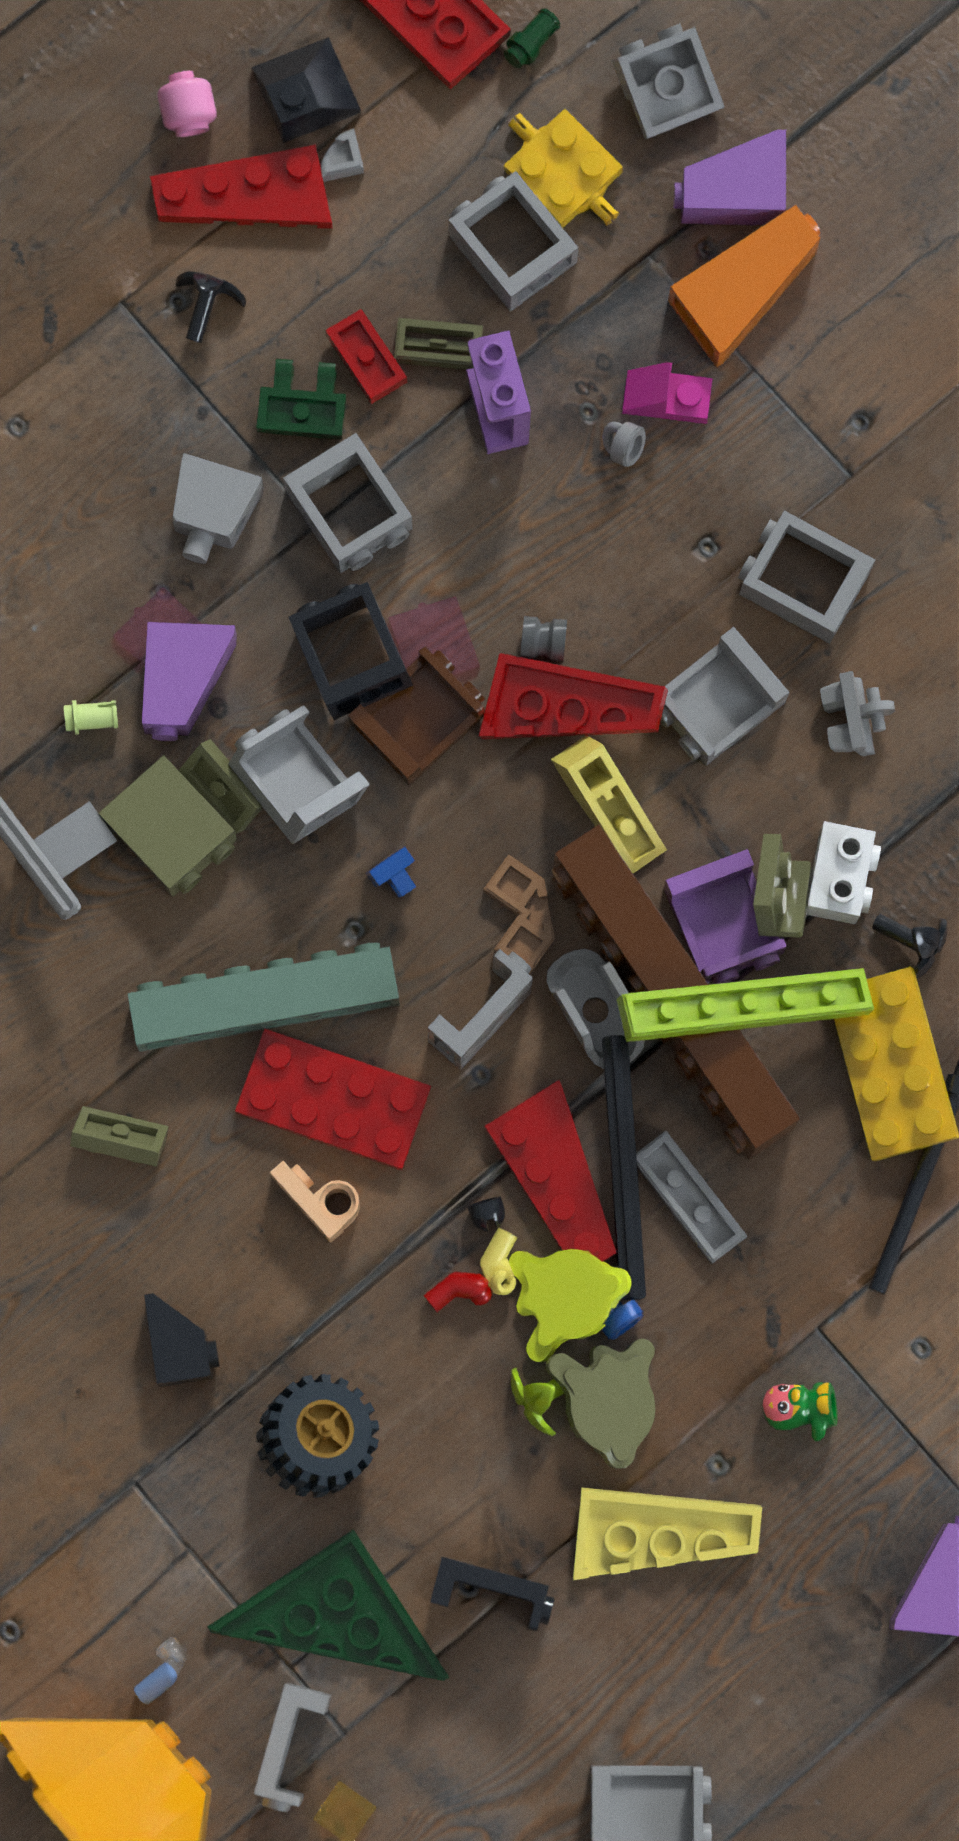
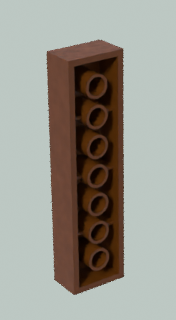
(653, 959)

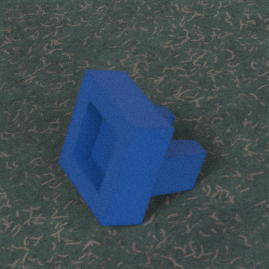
(393, 872)

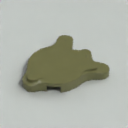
(609, 1399)

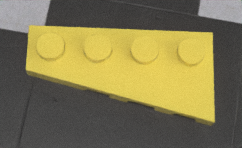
(648, 1530)

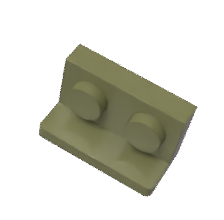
(780, 890)

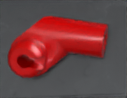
(460, 1285)

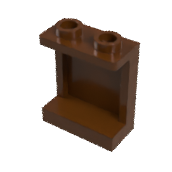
(422, 720)

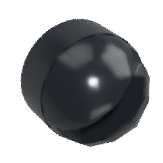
(485, 1210)

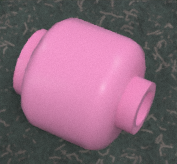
(187, 104)

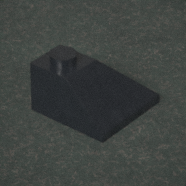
(306, 90)

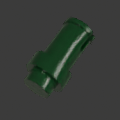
(525, 45)

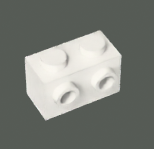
(841, 873)

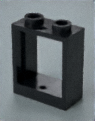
(366, 686)

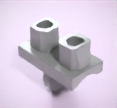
(850, 696)

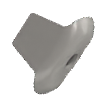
(576, 980)

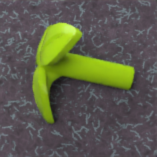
(535, 1399)

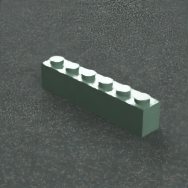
(264, 997)

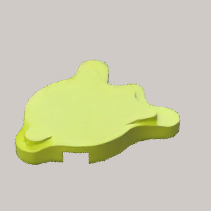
(567, 1295)

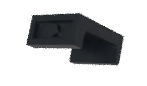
(534, 1592)

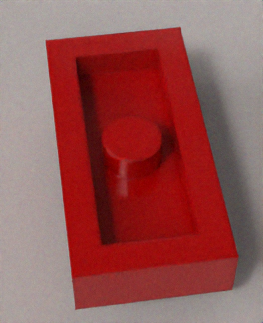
(366, 356)

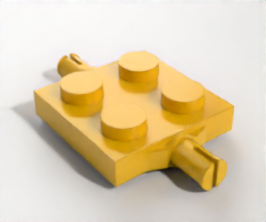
(565, 167)

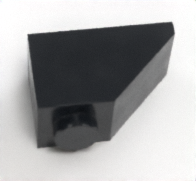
(178, 1345)

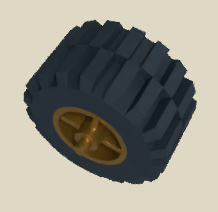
(317, 1435)

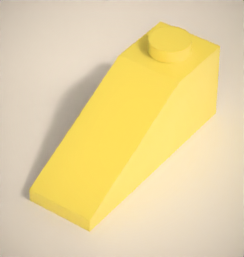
(609, 801)

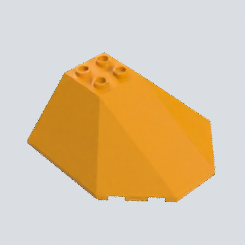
(110, 1778)

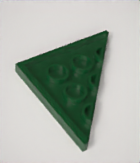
(338, 1610)

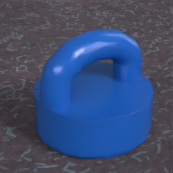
(622, 1319)

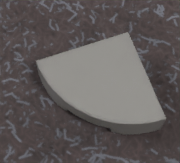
(342, 158)

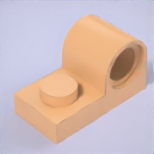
(296, 1186)

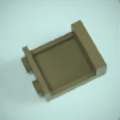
(169, 827)

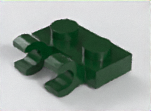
(301, 411)

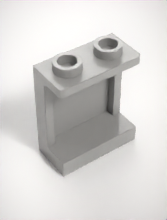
(721, 698)
(294, 775)
(463, 1045)
(291, 1700)
(648, 1803)

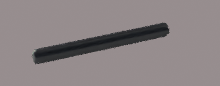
(624, 1162)

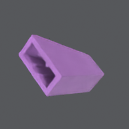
(736, 185)
(181, 673)
(933, 1594)

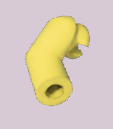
(496, 1264)

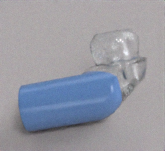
(166, 1674)

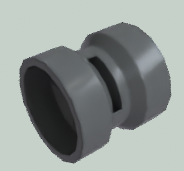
(543, 639)

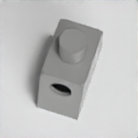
(212, 505)

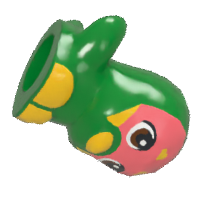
(795, 1406)

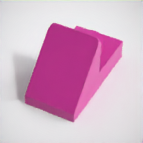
(667, 395)

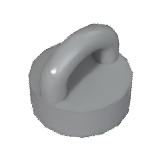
(627, 442)

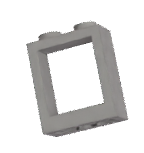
(538, 272)
(325, 469)
(787, 607)

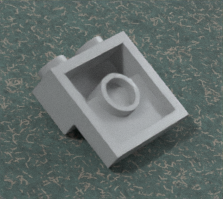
(667, 80)

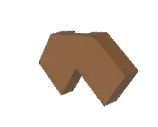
(526, 896)

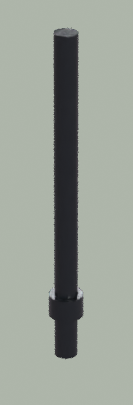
(912, 1200)

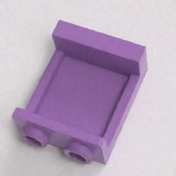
(498, 392)
(719, 918)

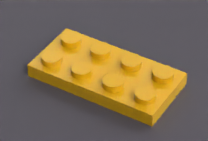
(896, 1070)

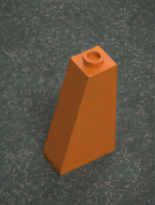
(742, 283)

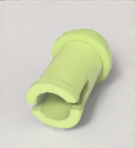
(90, 716)

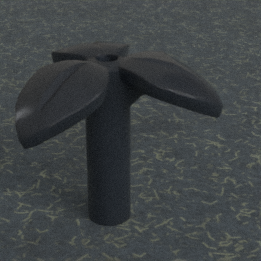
(208, 288)
(922, 939)

